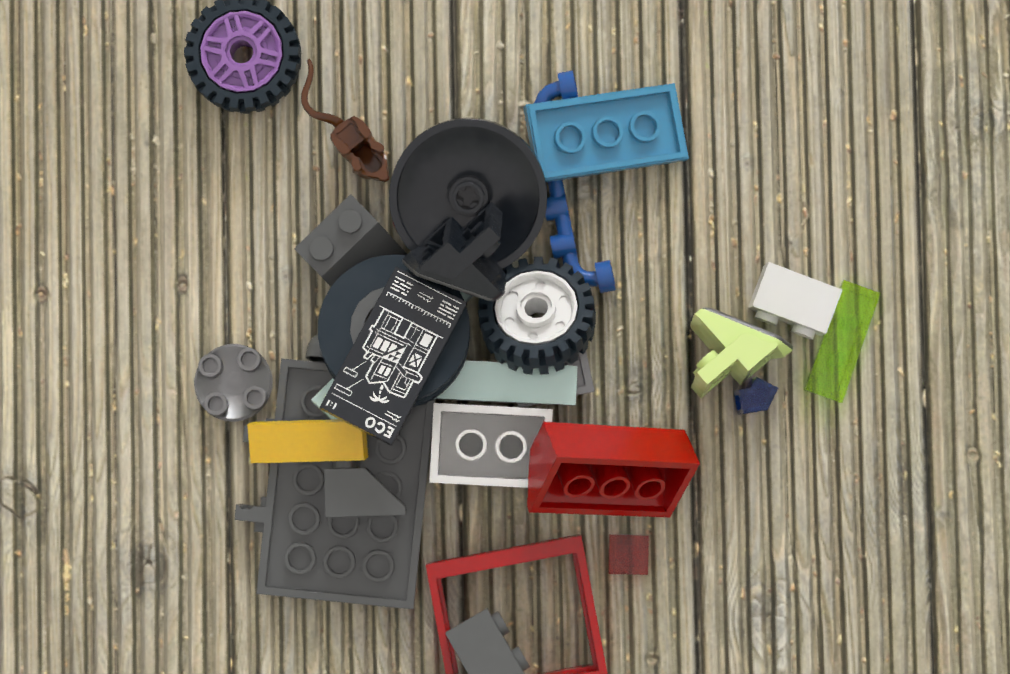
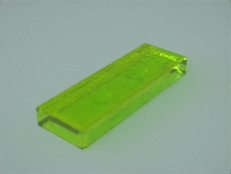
(842, 342)

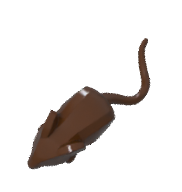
(351, 139)

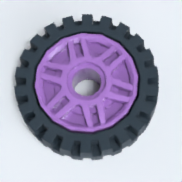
(248, 84)

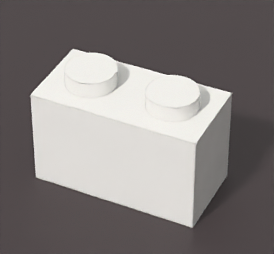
(794, 300)

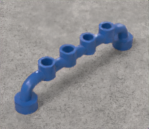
(557, 209)

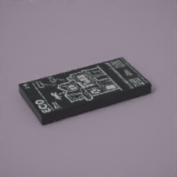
(393, 356)

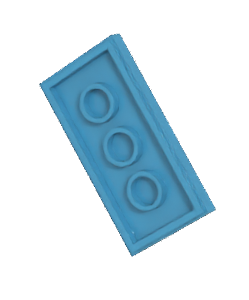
(607, 132)

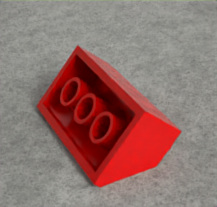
(609, 470)

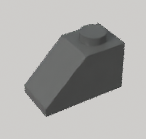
(357, 493)

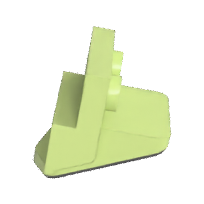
(735, 349)

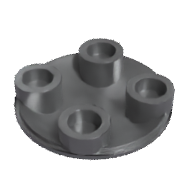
(233, 382)

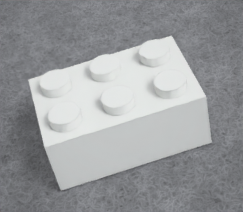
(483, 444)

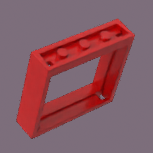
(510, 556)

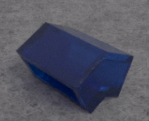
(755, 397)

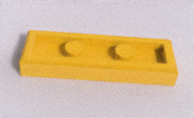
(306, 441)

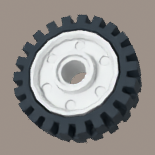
(542, 340)

